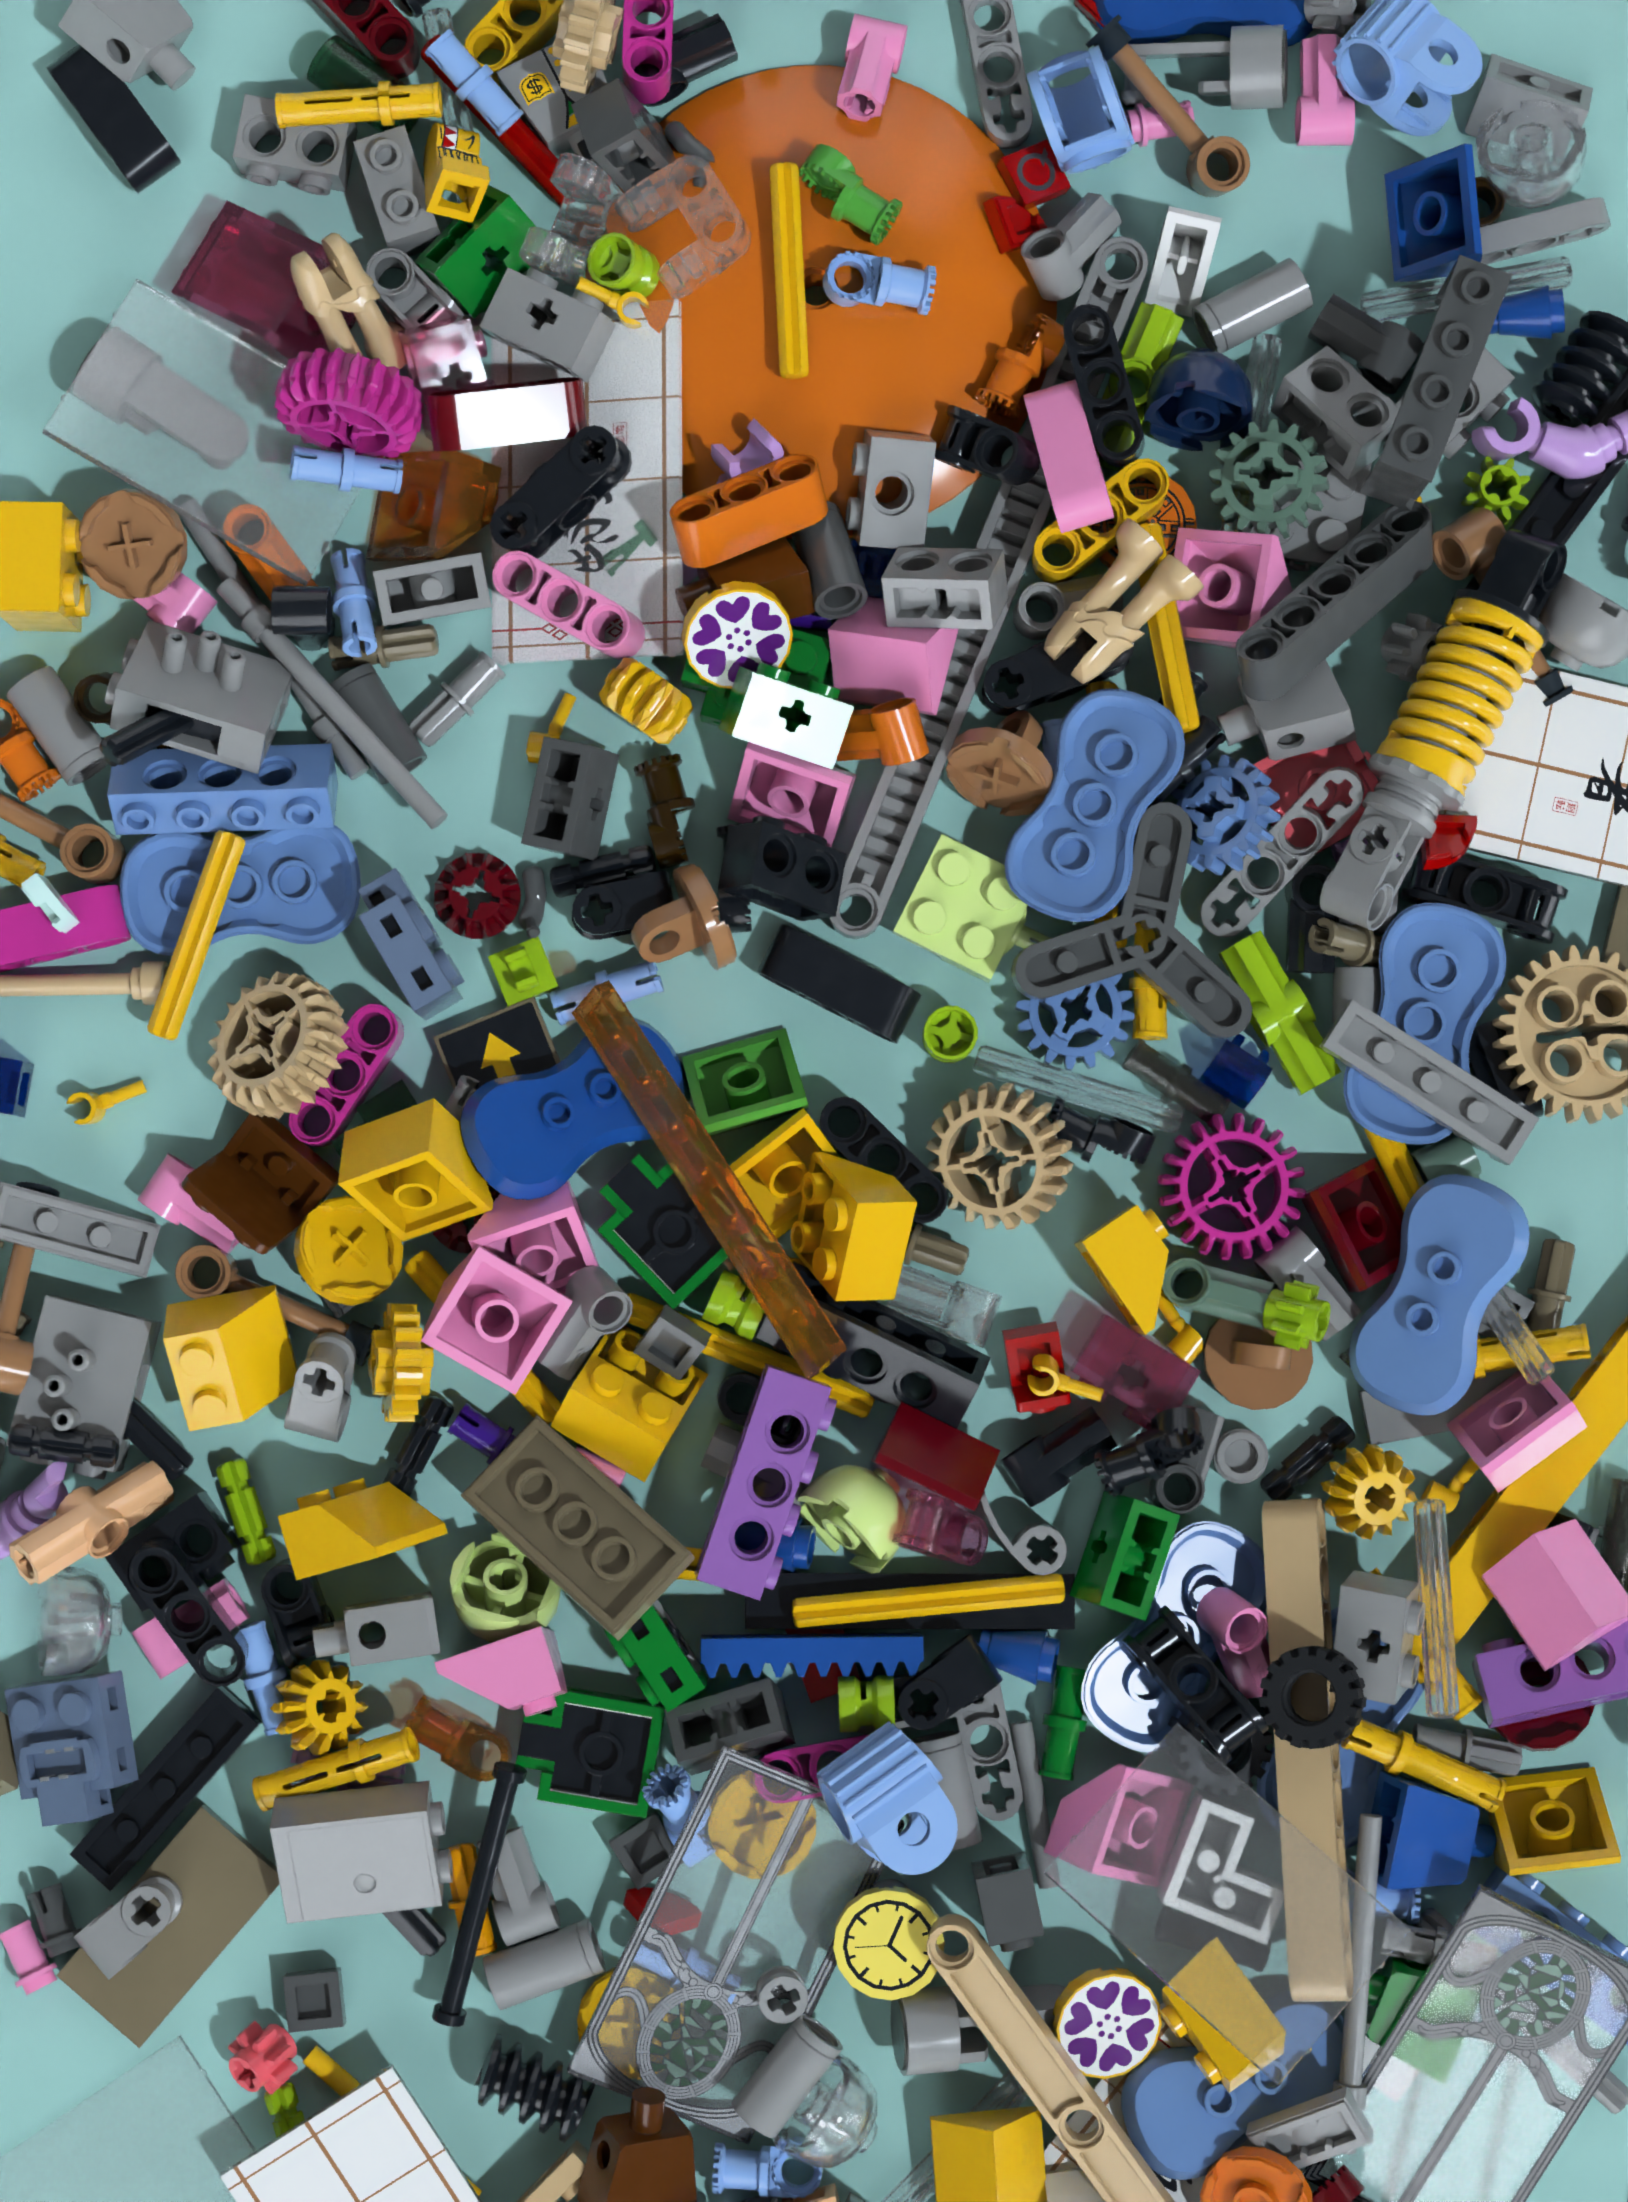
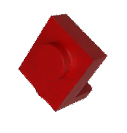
(1020, 1347)

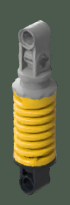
(1446, 724)

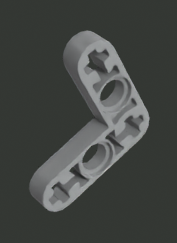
(982, 1712)

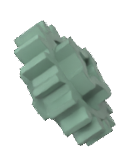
(1291, 483)

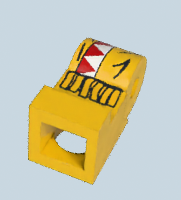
(454, 165)

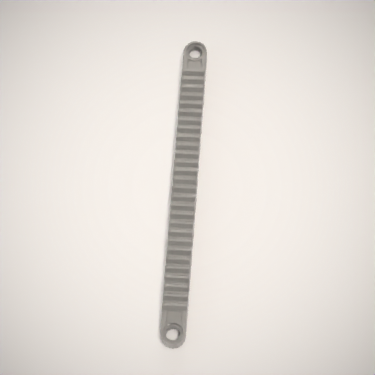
(1012, 526)

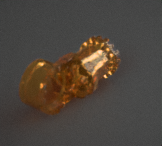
(454, 1738)

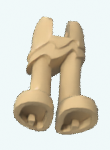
(348, 289)
(1118, 630)

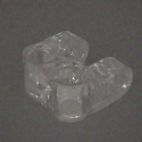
(662, 194)
(581, 220)

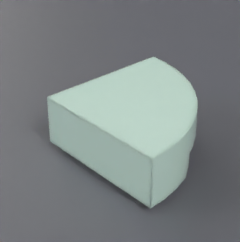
(43, 894)

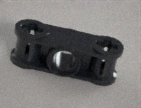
(561, 492)
(1041, 677)
(1515, 896)
(1220, 1714)

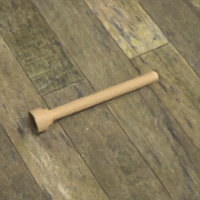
(141, 983)

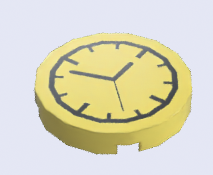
(884, 1942)

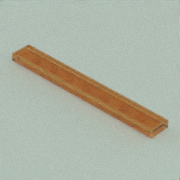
(709, 1180)

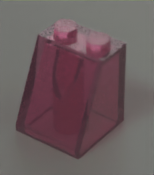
(247, 287)

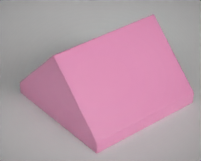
(886, 662)
(791, 790)
(494, 1318)
(1516, 1427)
(1558, 1592)

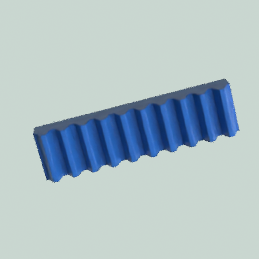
(812, 1648)

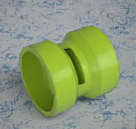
(623, 265)
(953, 1027)
(734, 1305)
(865, 1702)

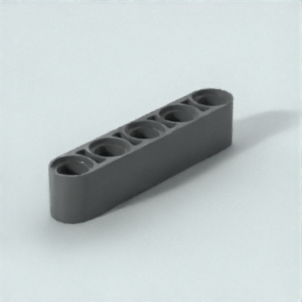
(1335, 601)

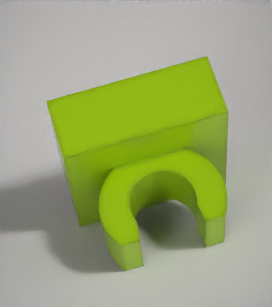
(523, 971)

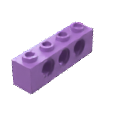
(776, 1395)
(1512, 1700)

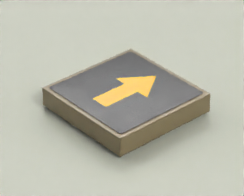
(498, 1045)

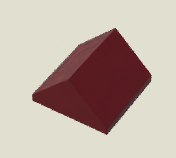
(1358, 1224)
(936, 1456)

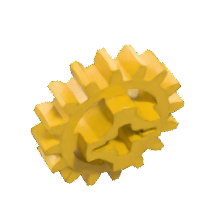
(400, 1363)

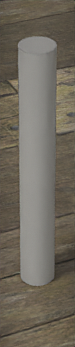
(1033, 1798)

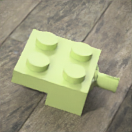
(965, 911)

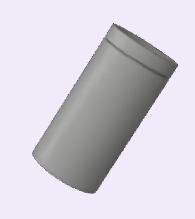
(1252, 306)
(57, 726)
(948, 1756)
(544, 1964)
(787, 2076)

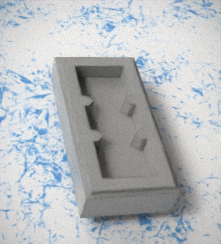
(1313, 2129)

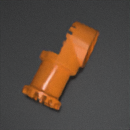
(1018, 366)
(23, 759)

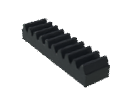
(166, 1788)

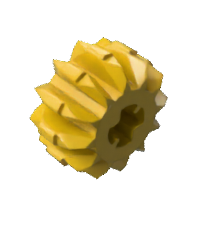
(646, 700)
(1351, 1482)
(337, 1720)

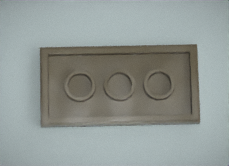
(578, 1527)
(221, 1890)

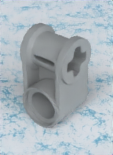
(417, 299)
(323, 1388)
(127, 1927)

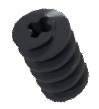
(1582, 369)
(532, 2088)

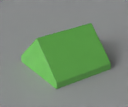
(745, 1082)

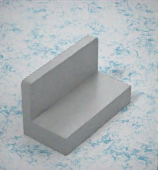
(1510, 82)

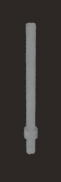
(258, 626)
(324, 727)
(1356, 2010)

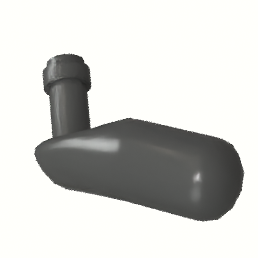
(687, 144)
(535, 899)

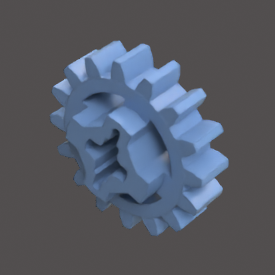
(1224, 817)
(1097, 1023)

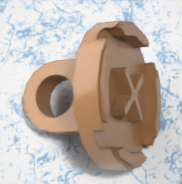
(132, 544)
(1002, 765)
(690, 923)
(1252, 1369)

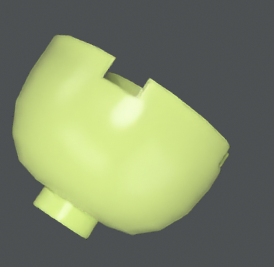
(856, 1511)
(500, 1590)

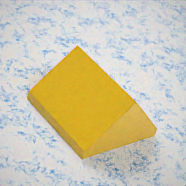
(775, 1170)
(1553, 1823)
(989, 2156)

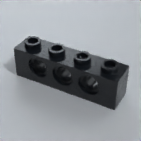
(902, 1350)

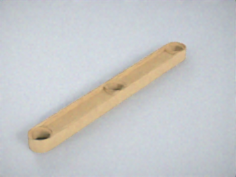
(1042, 2065)

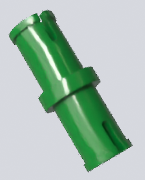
(1063, 1724)

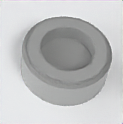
(1240, 1456)

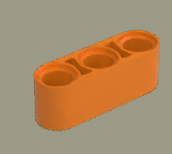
(749, 510)

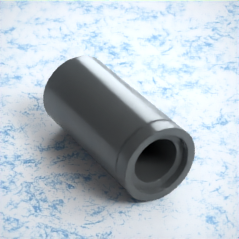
(832, 566)
(374, 705)

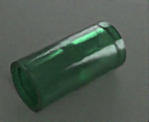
(344, 67)

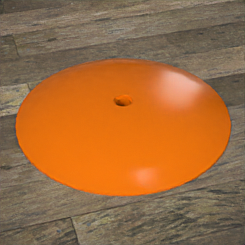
(865, 361)

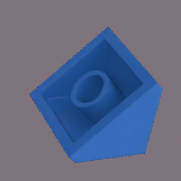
(1433, 215)

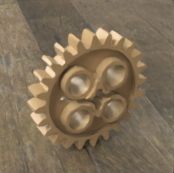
(1573, 987)

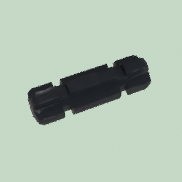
(606, 869)
(419, 1444)
(64, 1445)
(1308, 1459)

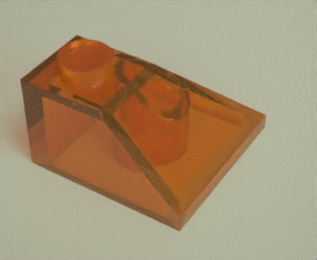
(438, 508)

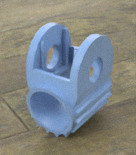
(1398, 52)
(1084, 118)
(877, 1786)

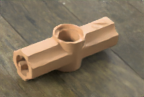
(91, 1522)

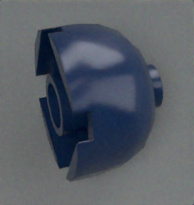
(1198, 399)

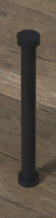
(450, 2009)

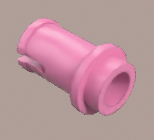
(1149, 125)
(27, 1957)

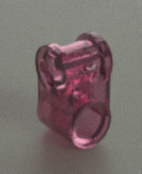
(941, 1529)

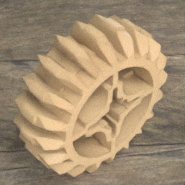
(278, 1045)
(1002, 1197)

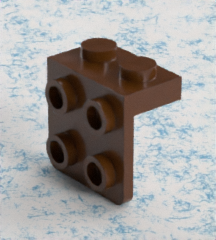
(261, 1183)

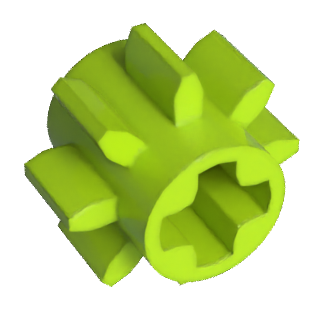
(1500, 477)
(1296, 1315)

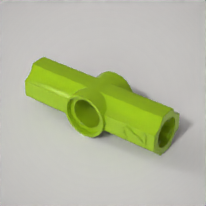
(1143, 352)
(1280, 1012)

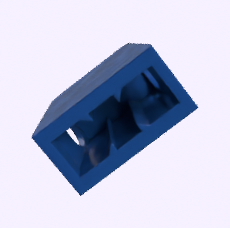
(1426, 1834)

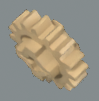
(586, 41)

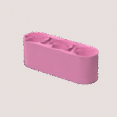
(1068, 456)
(548, 591)

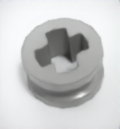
(790, 1980)

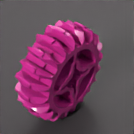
(349, 403)
(1245, 1208)

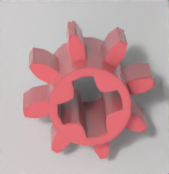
(262, 2057)

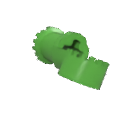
(855, 203)

